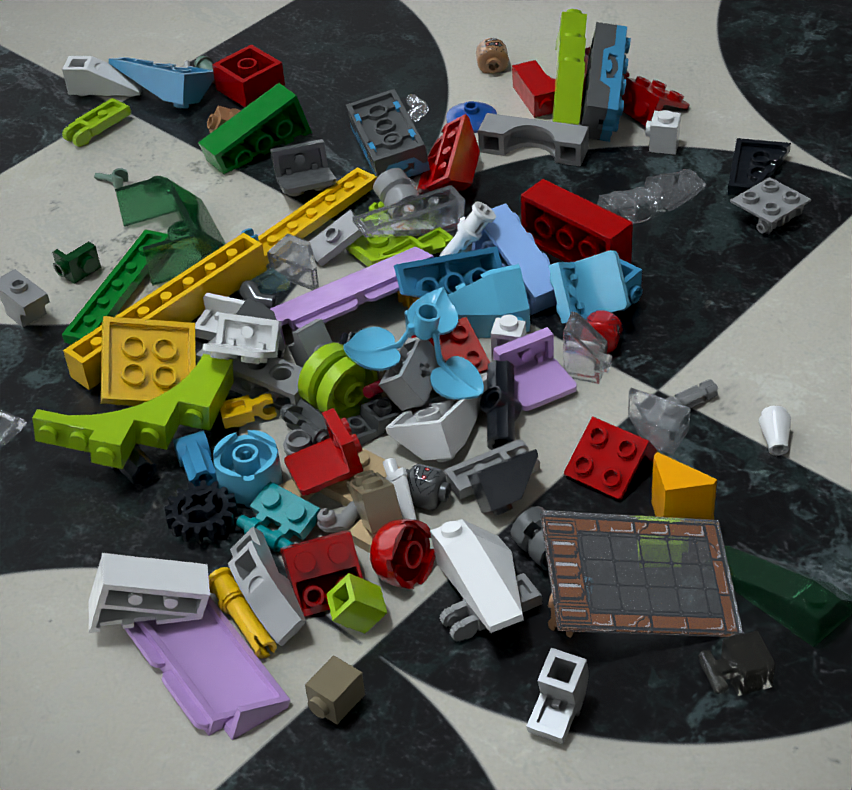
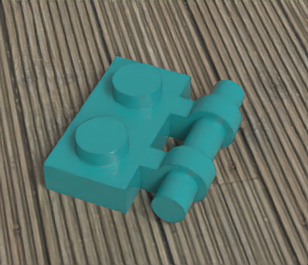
(283, 509)

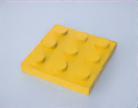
(144, 358)

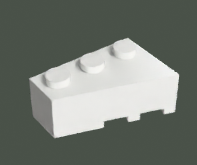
(146, 589)

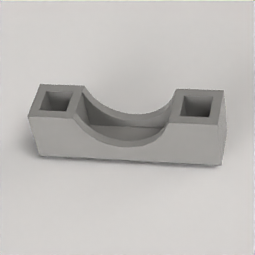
(505, 133)

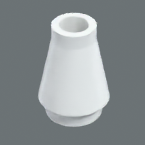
(776, 428)

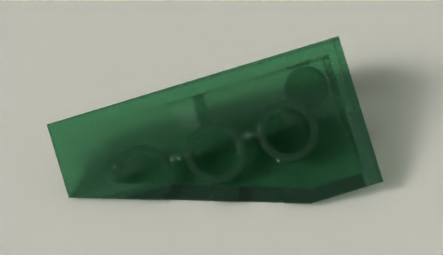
(792, 598)

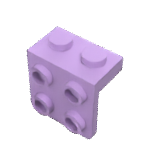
(536, 371)

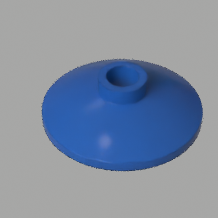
(475, 111)

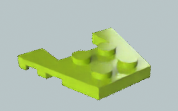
(376, 249)

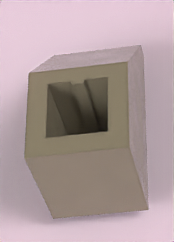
(374, 499)

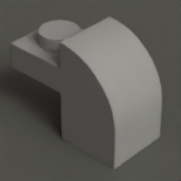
(561, 695)

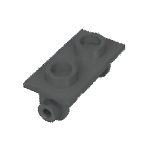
(307, 418)

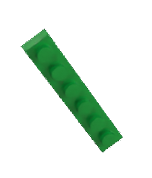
(114, 290)

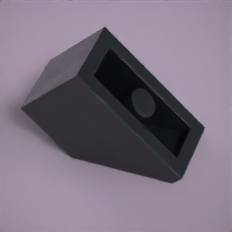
(503, 482)

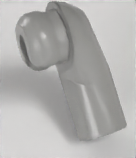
(334, 522)

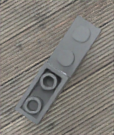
(265, 588)

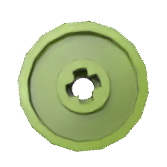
(334, 381)

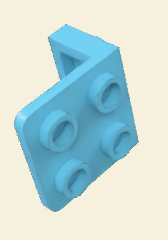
(589, 285)

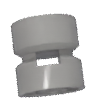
(394, 187)

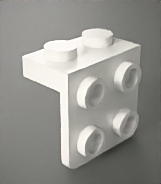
(247, 337)

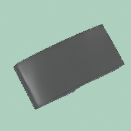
(373, 419)

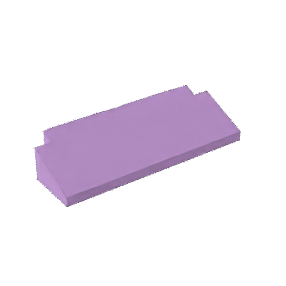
(346, 293)
(211, 672)

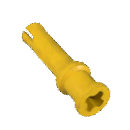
(234, 603)

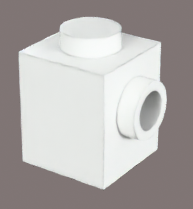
(663, 132)

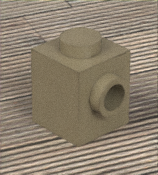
(334, 690)

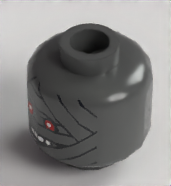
(428, 486)

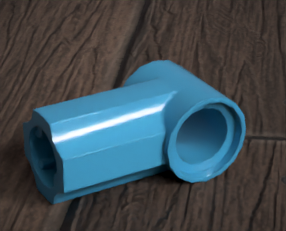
(195, 457)

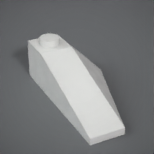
(480, 571)

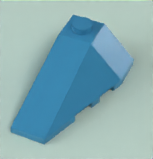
(167, 81)

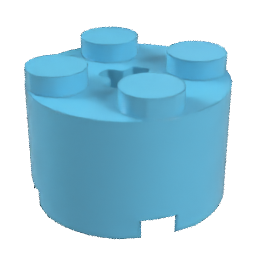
(247, 464)

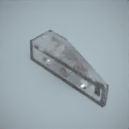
(414, 215)

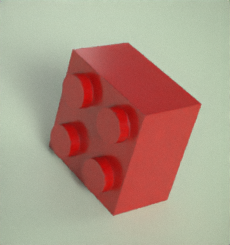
(247, 74)

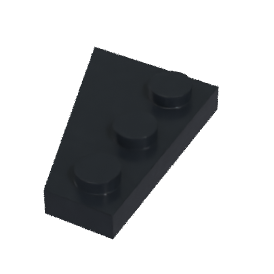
(754, 163)

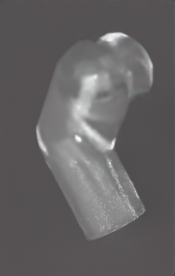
(418, 107)

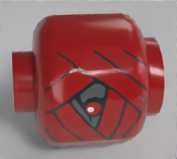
(608, 326)

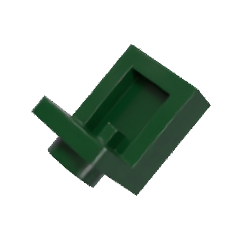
(77, 263)

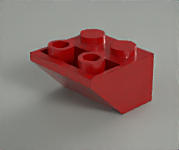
(318, 567)

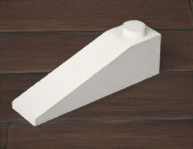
(438, 427)

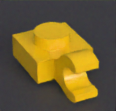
(242, 410)

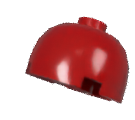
(402, 553)

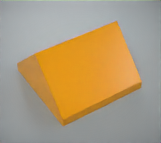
(681, 490)

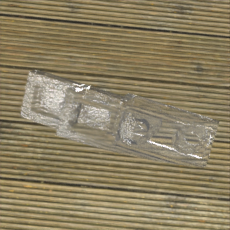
(657, 197)

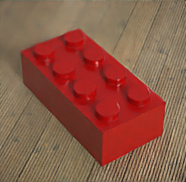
(572, 225)

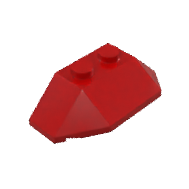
(452, 158)

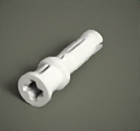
(470, 229)

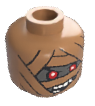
(492, 56)

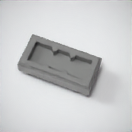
(335, 238)

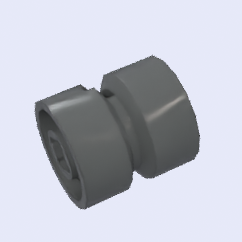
(528, 535)

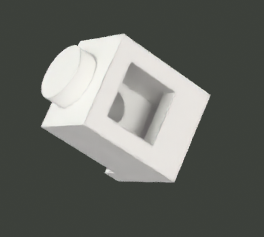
(506, 330)

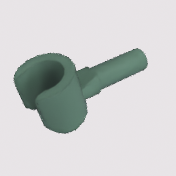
(117, 177)

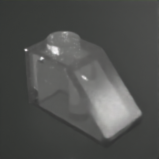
(295, 261)
(584, 351)
(658, 420)

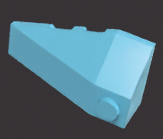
(491, 297)

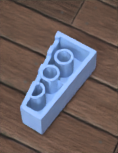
(519, 248)

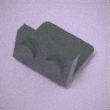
(302, 168)

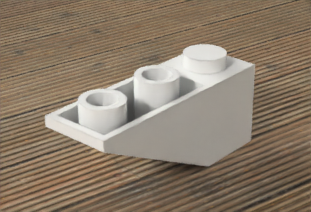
(96, 77)

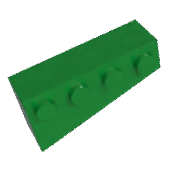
(256, 129)

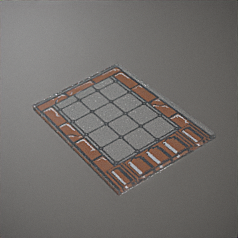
(639, 574)

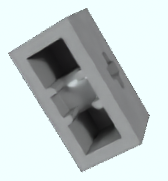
(409, 380)

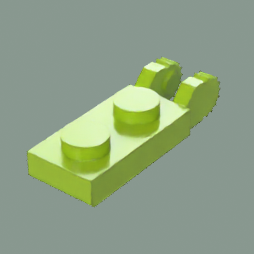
(96, 122)

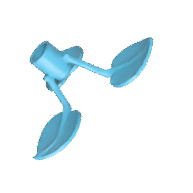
(427, 318)

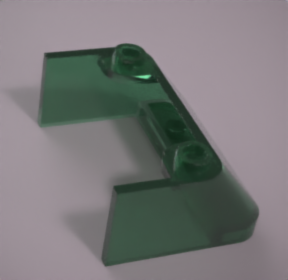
(189, 238)

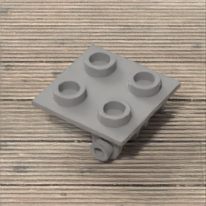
(771, 203)

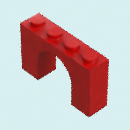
(537, 87)

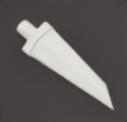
(400, 481)

